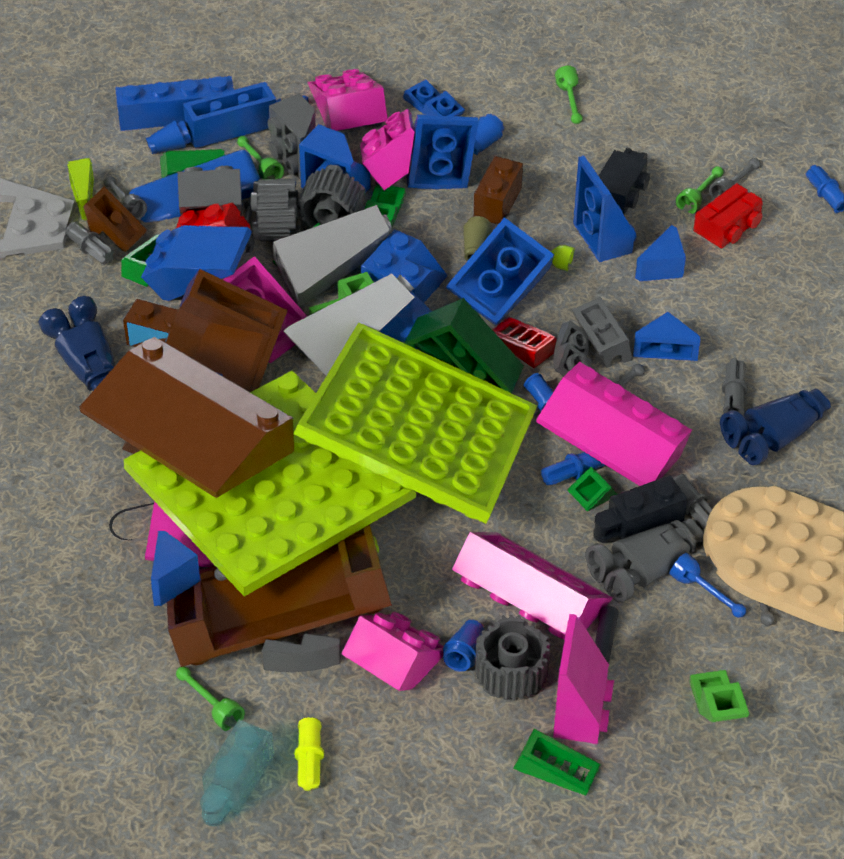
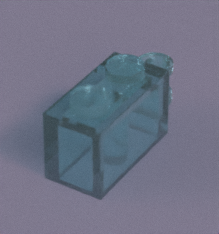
(235, 771)

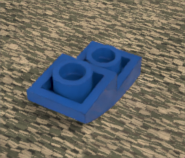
(431, 102)

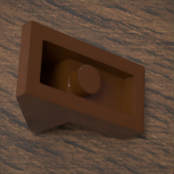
(111, 217)

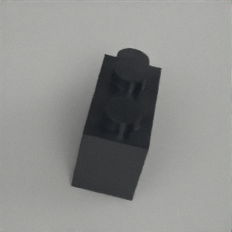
(624, 177)
(640, 510)

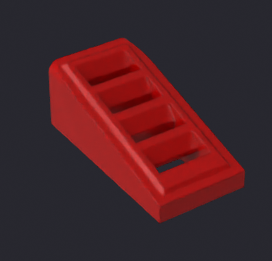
(525, 351)

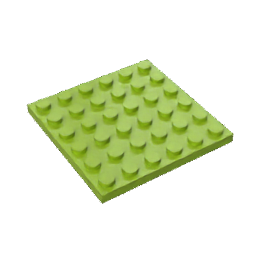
(418, 422)
(280, 512)

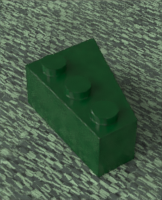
(466, 342)

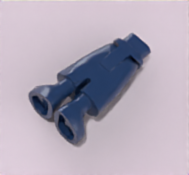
(85, 345)
(772, 424)

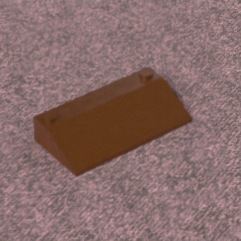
(225, 331)
(189, 418)
(327, 588)

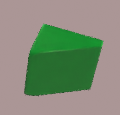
(591, 490)

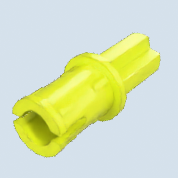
(309, 753)

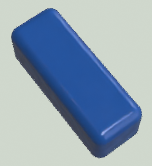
(162, 194)

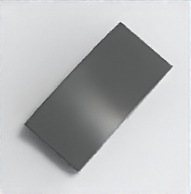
(570, 348)
(313, 654)

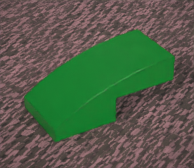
(388, 201)

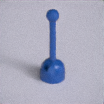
(688, 571)

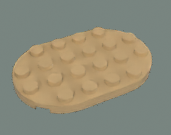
(781, 552)

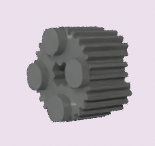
(329, 196)
(275, 209)
(512, 658)

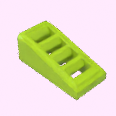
(81, 182)

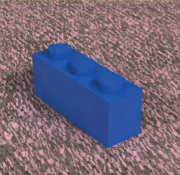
(228, 114)

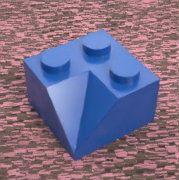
(327, 148)
(407, 257)

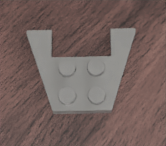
(36, 220)

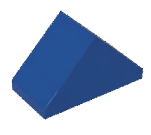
(663, 258)
(666, 339)
(173, 569)

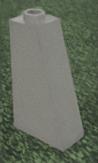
(328, 252)
(328, 330)

